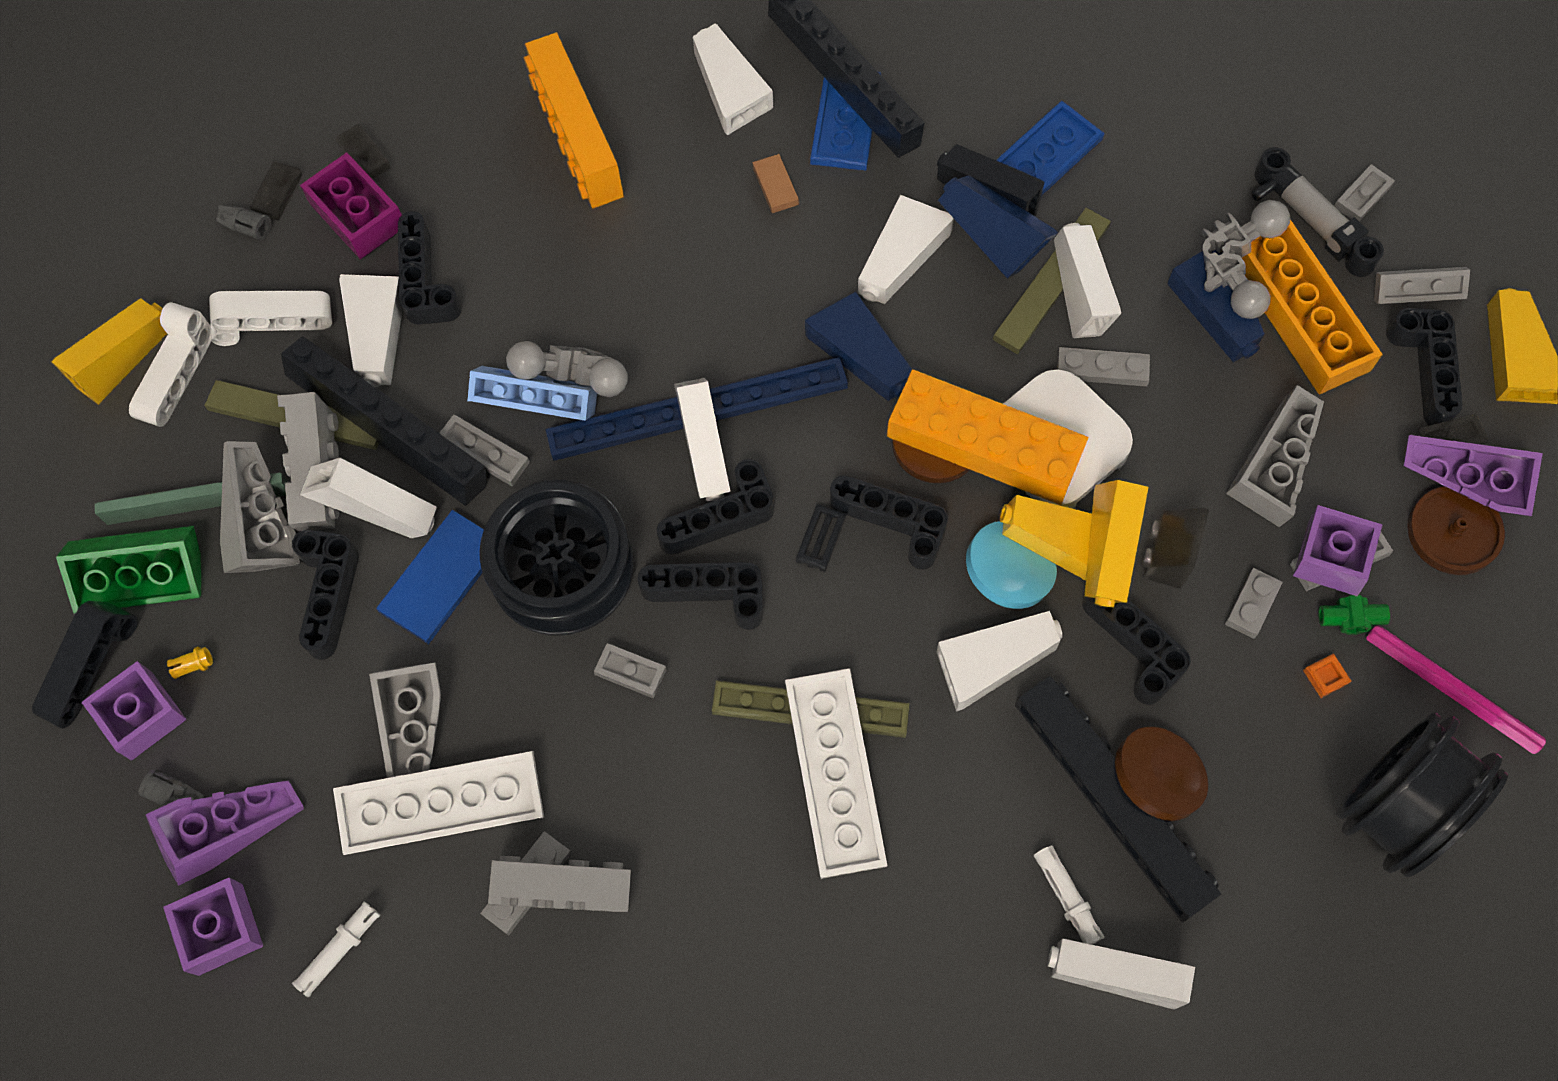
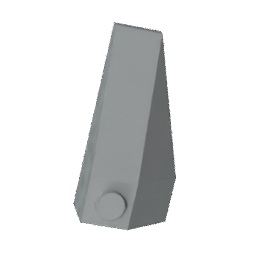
(407, 716)

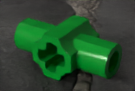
(1354, 615)

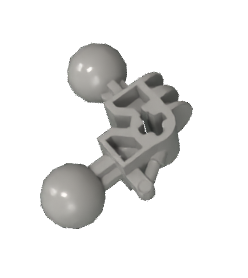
(1249, 297)
(568, 363)

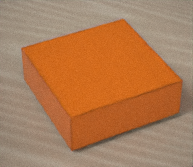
(1327, 675)

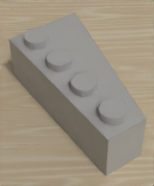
(1277, 462)

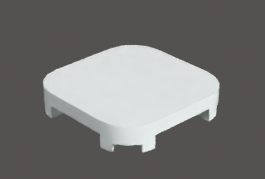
(1071, 404)

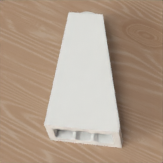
(730, 79)
(904, 245)
(1085, 282)
(372, 324)
(702, 438)
(368, 498)
(994, 655)
(1122, 973)

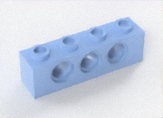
(537, 395)

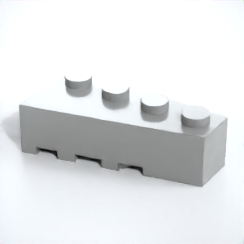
(310, 442)
(559, 886)

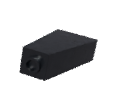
(1007, 181)

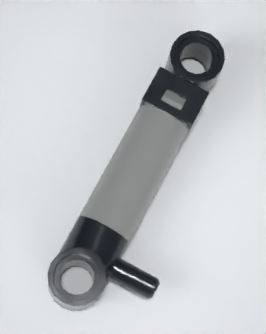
(1342, 236)

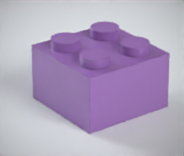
(1338, 550)
(133, 711)
(213, 927)

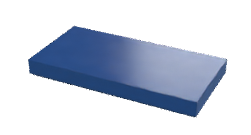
(840, 133)
(1053, 145)
(436, 579)

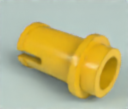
(190, 662)

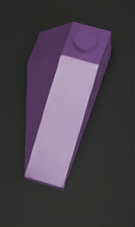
(1487, 474)
(211, 829)

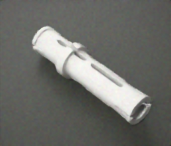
(1076, 909)
(336, 949)

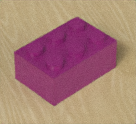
(352, 205)

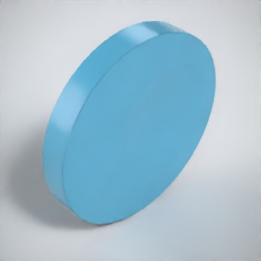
(1008, 570)

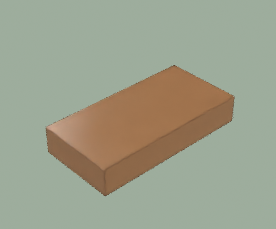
(775, 183)

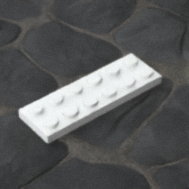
(835, 774)
(438, 802)

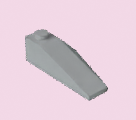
(252, 521)

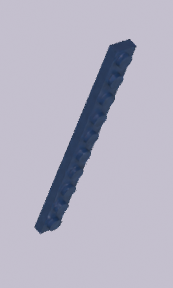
(727, 402)

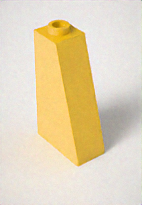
(112, 350)
(1521, 350)
(1049, 531)
(1114, 540)

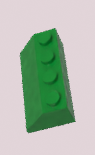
(132, 568)

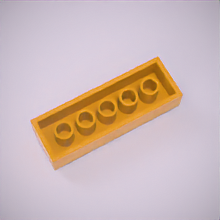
(573, 121)
(1310, 311)
(986, 436)

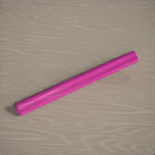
(1456, 689)

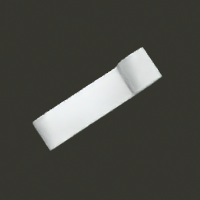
(266, 312)
(173, 365)

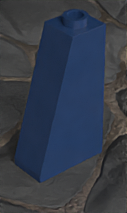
(996, 224)
(1214, 311)
(864, 348)

